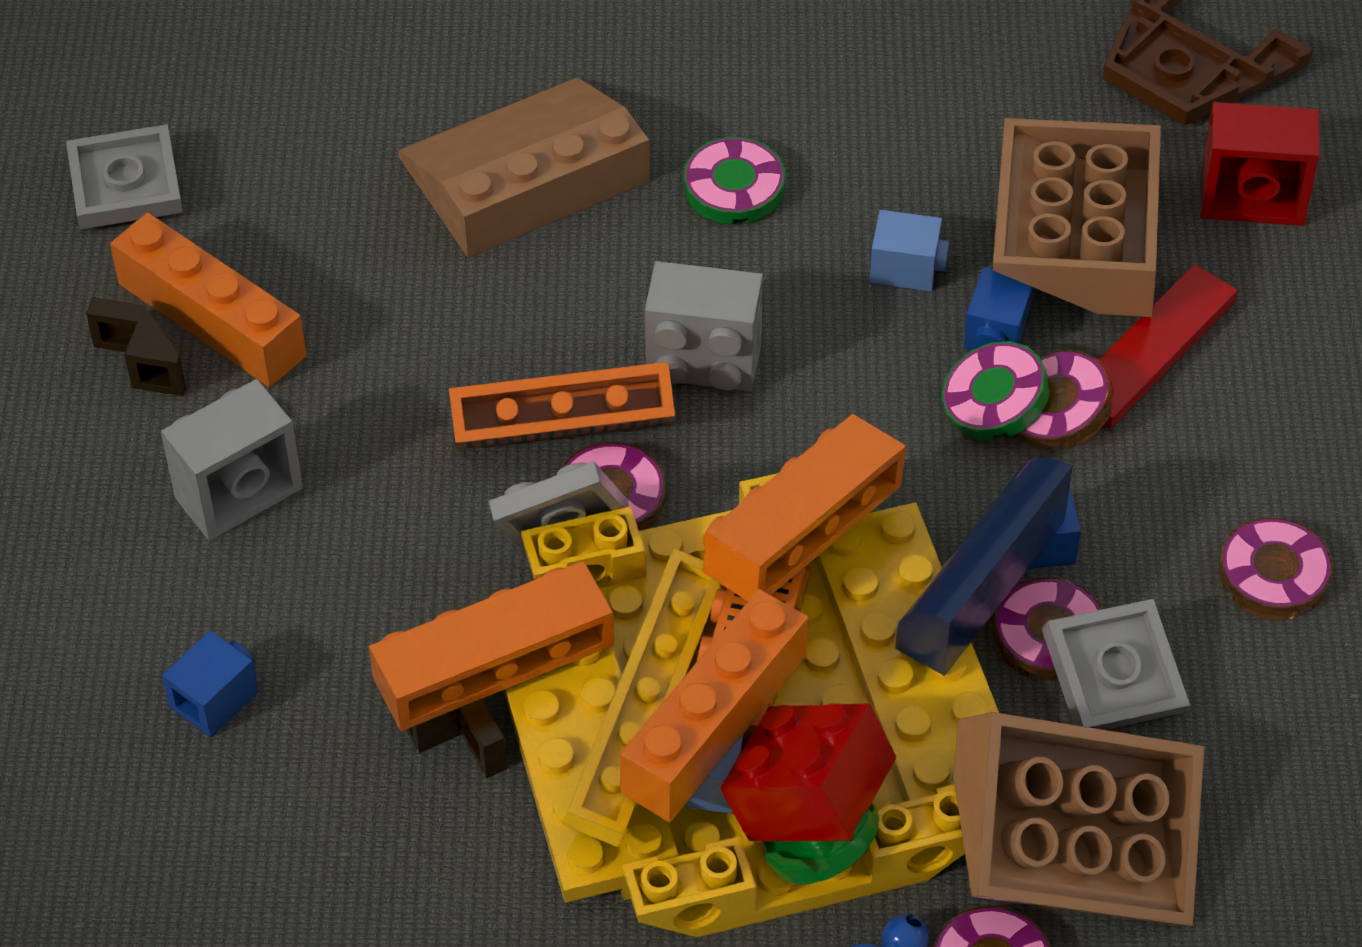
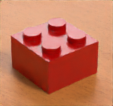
(1259, 163)
(809, 772)

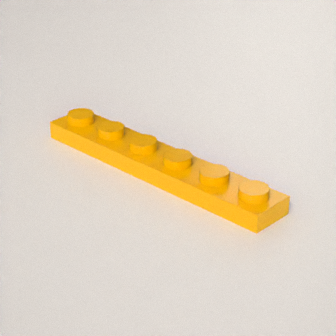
(651, 674)

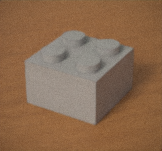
(704, 324)
(232, 459)

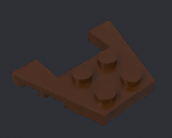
(1188, 71)

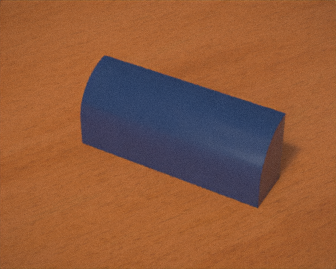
(986, 565)

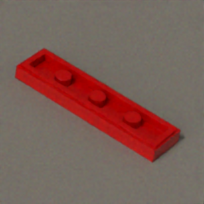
(1161, 340)

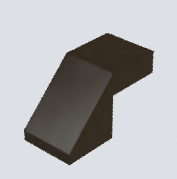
(149, 354)
(477, 730)

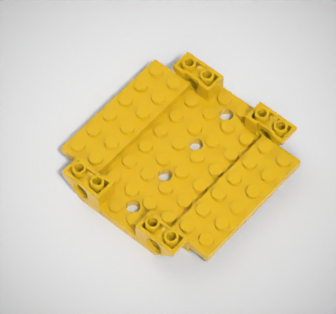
(700, 867)

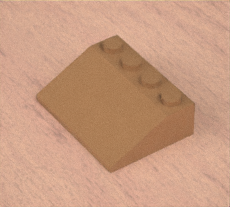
(529, 164)
(1080, 212)
(1079, 817)

